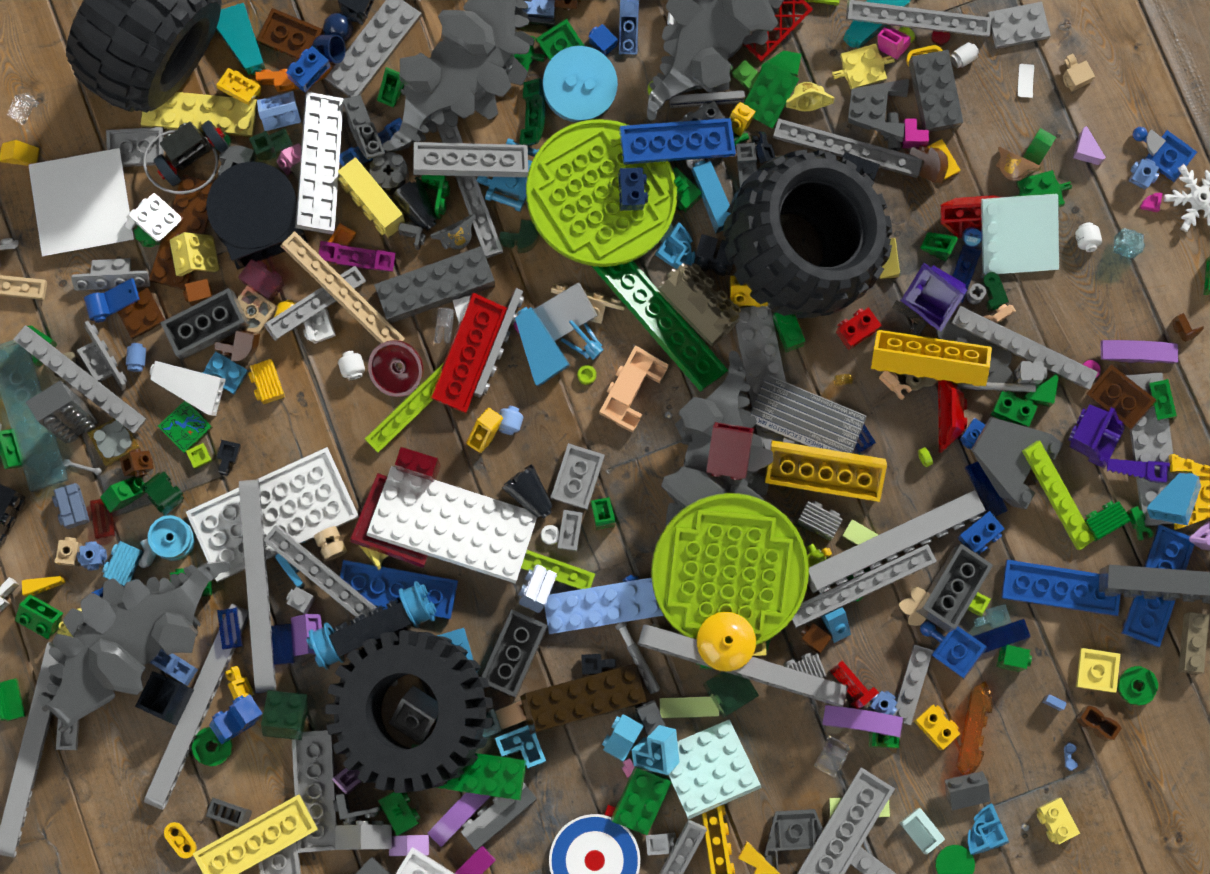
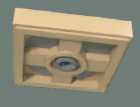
(256, 309)

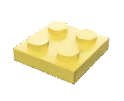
(1098, 670)

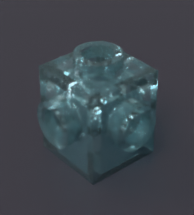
(1128, 243)

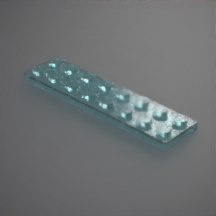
(34, 442)

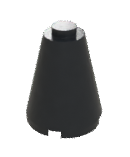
(415, 203)
(529, 492)

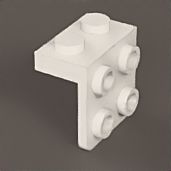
(153, 217)

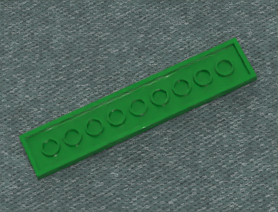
(663, 323)

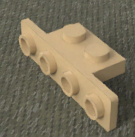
(597, 300)

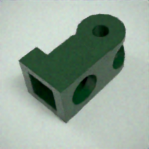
(995, 291)

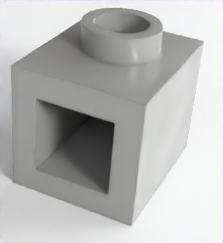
(300, 600)

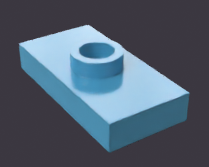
(290, 570)

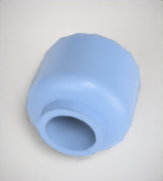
(511, 420)

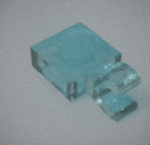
(995, 616)

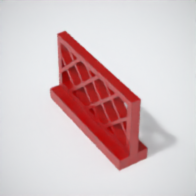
(780, 29)
(855, 687)

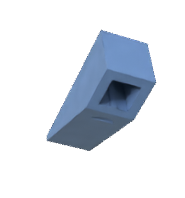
(628, 26)

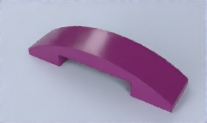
(357, 257)

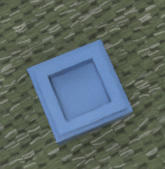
(1054, 702)

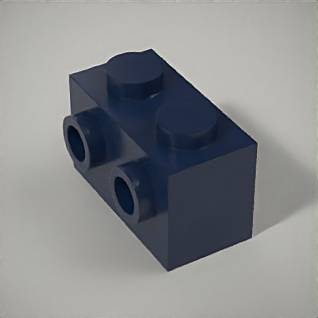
(631, 189)

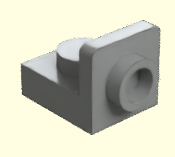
(660, 843)

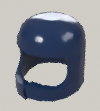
(330, 47)

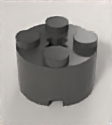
(391, 163)

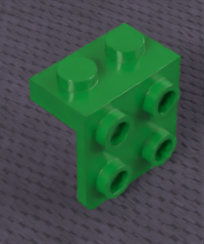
(439, 183)

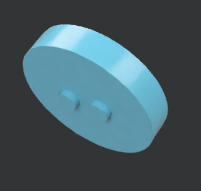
(579, 84)

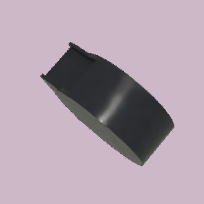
(252, 211)

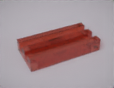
(105, 534)

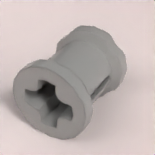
(971, 298)

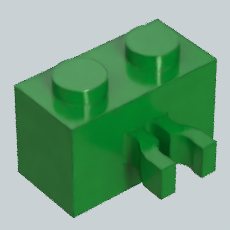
(687, 192)
(399, 812)

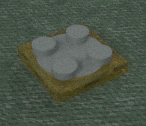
(112, 441)

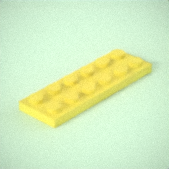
(224, 112)
(257, 839)

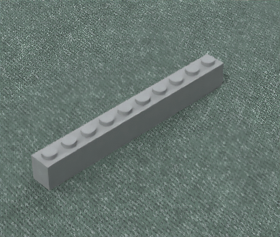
(895, 541)

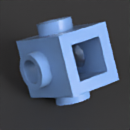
(1143, 179)
(98, 558)
(875, 703)

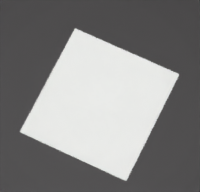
(80, 201)

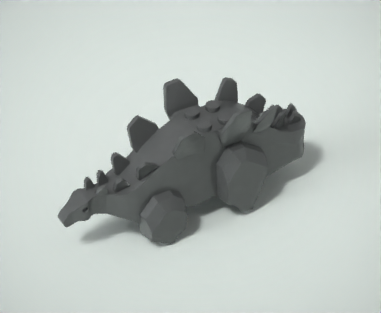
(703, 42)
(463, 69)
(696, 429)
(120, 636)

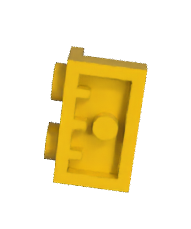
(238, 86)

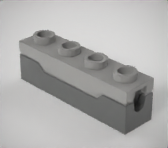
(495, 818)

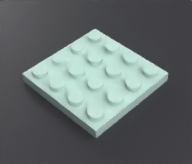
(712, 770)

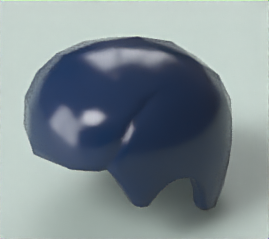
(338, 25)

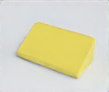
(891, 268)

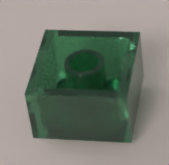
(730, 692)
(284, 715)

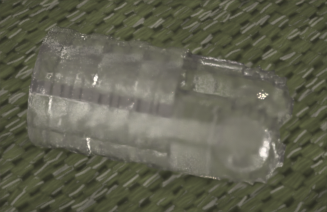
(444, 322)

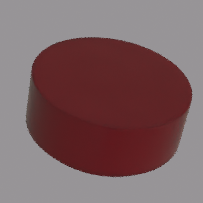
(940, 38)

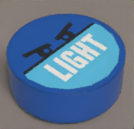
(972, 236)

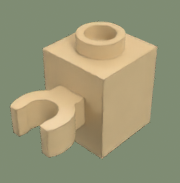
(1077, 74)

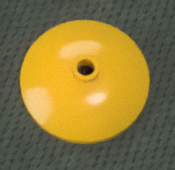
(712, 642)

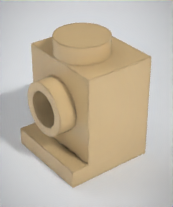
(71, 558)

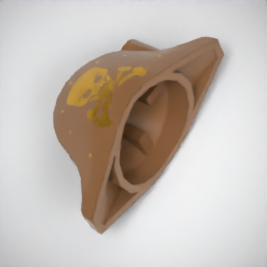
(1015, 167)

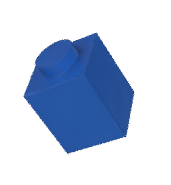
(602, 39)

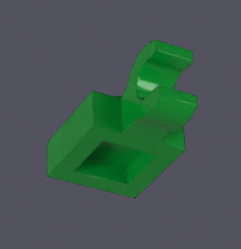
(1137, 521)

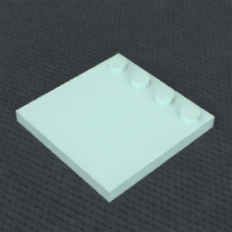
(1020, 234)

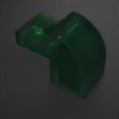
(268, 146)
(525, 240)

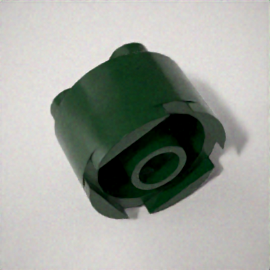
(162, 493)

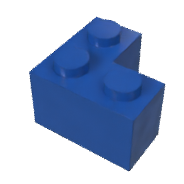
(239, 718)

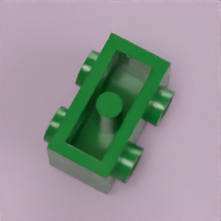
(1013, 409)
(38, 616)

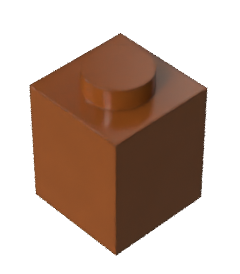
(197, 291)

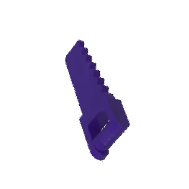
(1140, 469)

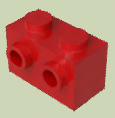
(860, 328)

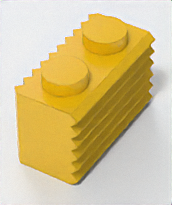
(266, 381)
(484, 430)

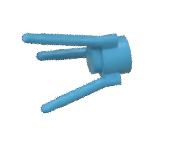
(593, 349)

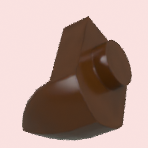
(1184, 329)

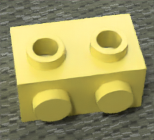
(1057, 821)

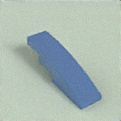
(175, 667)

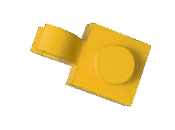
(238, 685)

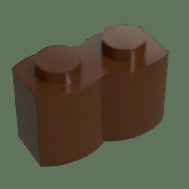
(1102, 726)

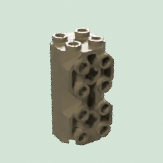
(693, 298)

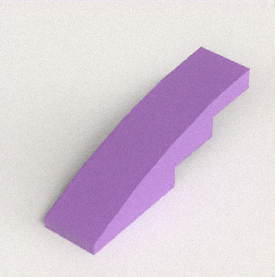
(1139, 351)

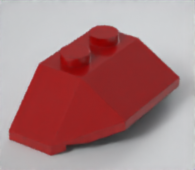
(962, 213)
(950, 414)

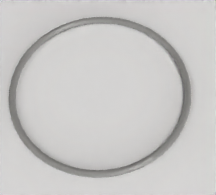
(171, 191)

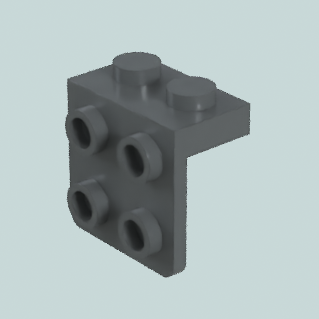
(341, 804)

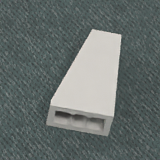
(192, 386)

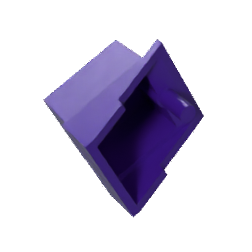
(934, 295)
(1096, 434)

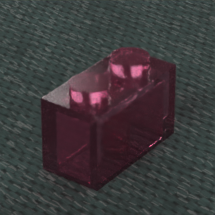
(261, 280)

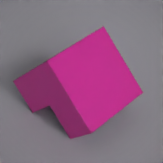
(893, 42)
(912, 136)

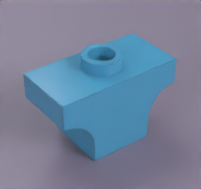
(837, 624)

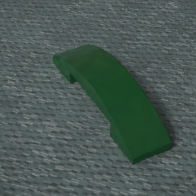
(534, 113)

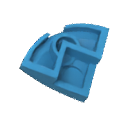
(676, 247)
(986, 832)

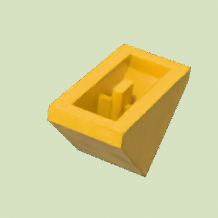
(19, 153)

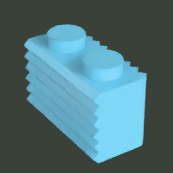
(123, 563)

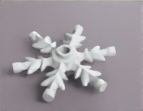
(1194, 197)

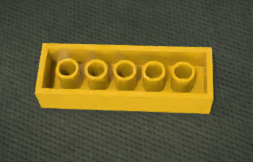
(931, 358)
(826, 471)

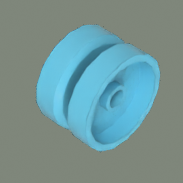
(161, 532)

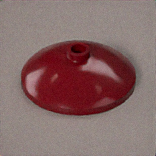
(386, 373)

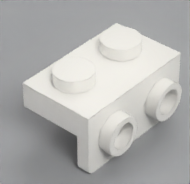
(319, 327)

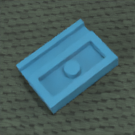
(227, 369)

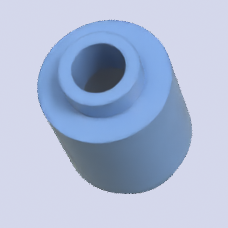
(135, 357)

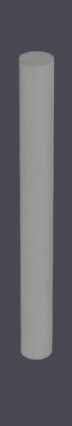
(1001, 387)

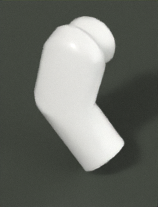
(148, 555)

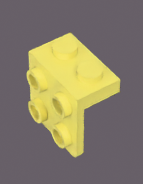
(193, 253)

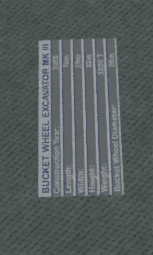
(806, 416)

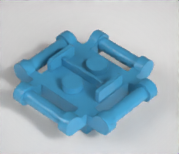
(509, 186)

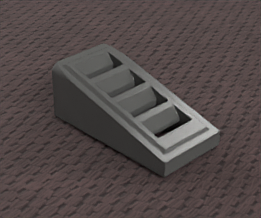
(241, 812)

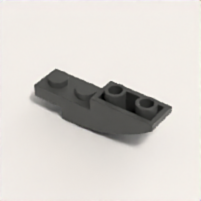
(362, 128)

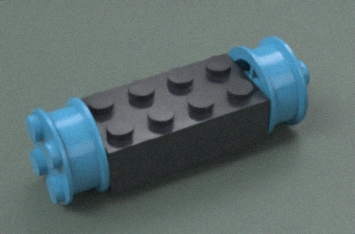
(332, 643)

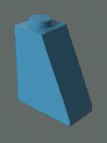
(1176, 500)

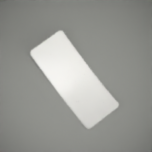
(1025, 80)

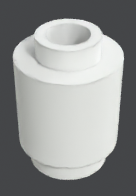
(964, 55)

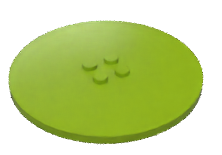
(577, 201)
(730, 558)

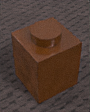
(815, 638)

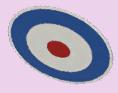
(594, 847)

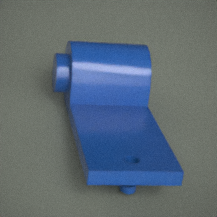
(105, 304)

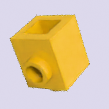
(741, 118)

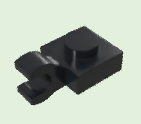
(764, 150)
(227, 453)
(593, 664)

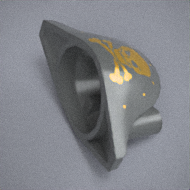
(457, 234)

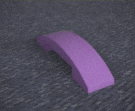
(862, 720)
(456, 817)

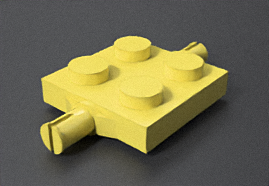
(863, 66)

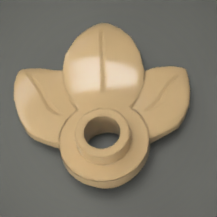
(911, 604)

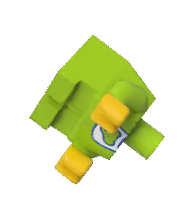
(818, 555)

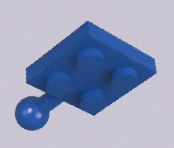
(1170, 155)
(956, 650)

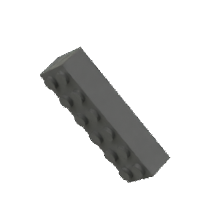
(435, 285)
(62, 412)
(1154, 583)

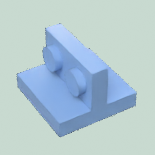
(278, 111)

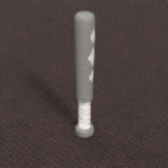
(643, 668)

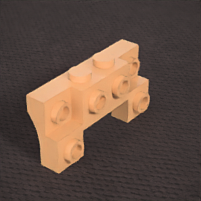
(629, 380)

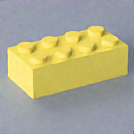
(371, 197)

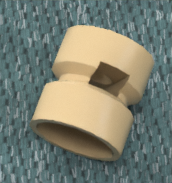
(331, 550)

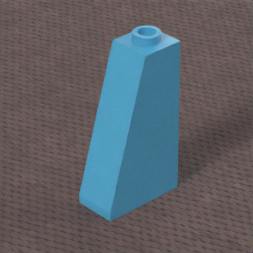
(712, 194)
(540, 348)

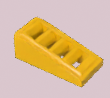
(39, 585)

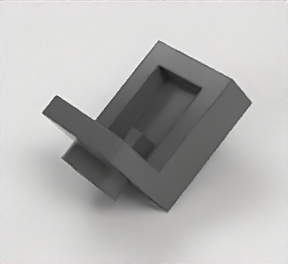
(411, 230)

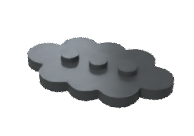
(1000, 357)

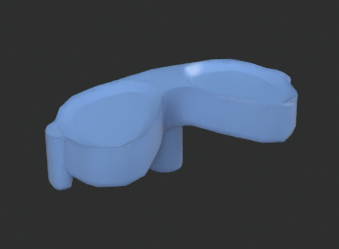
(1069, 749)

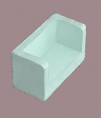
(922, 831)

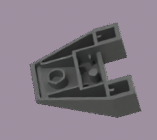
(1003, 461)

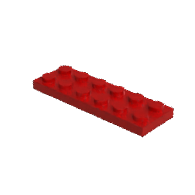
(468, 353)

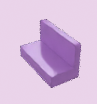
(300, 632)

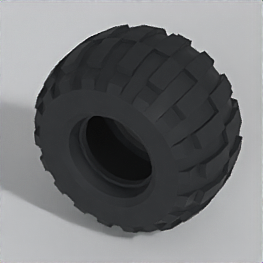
(139, 49)
(839, 208)

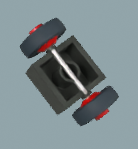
(186, 147)

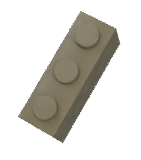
(1193, 643)

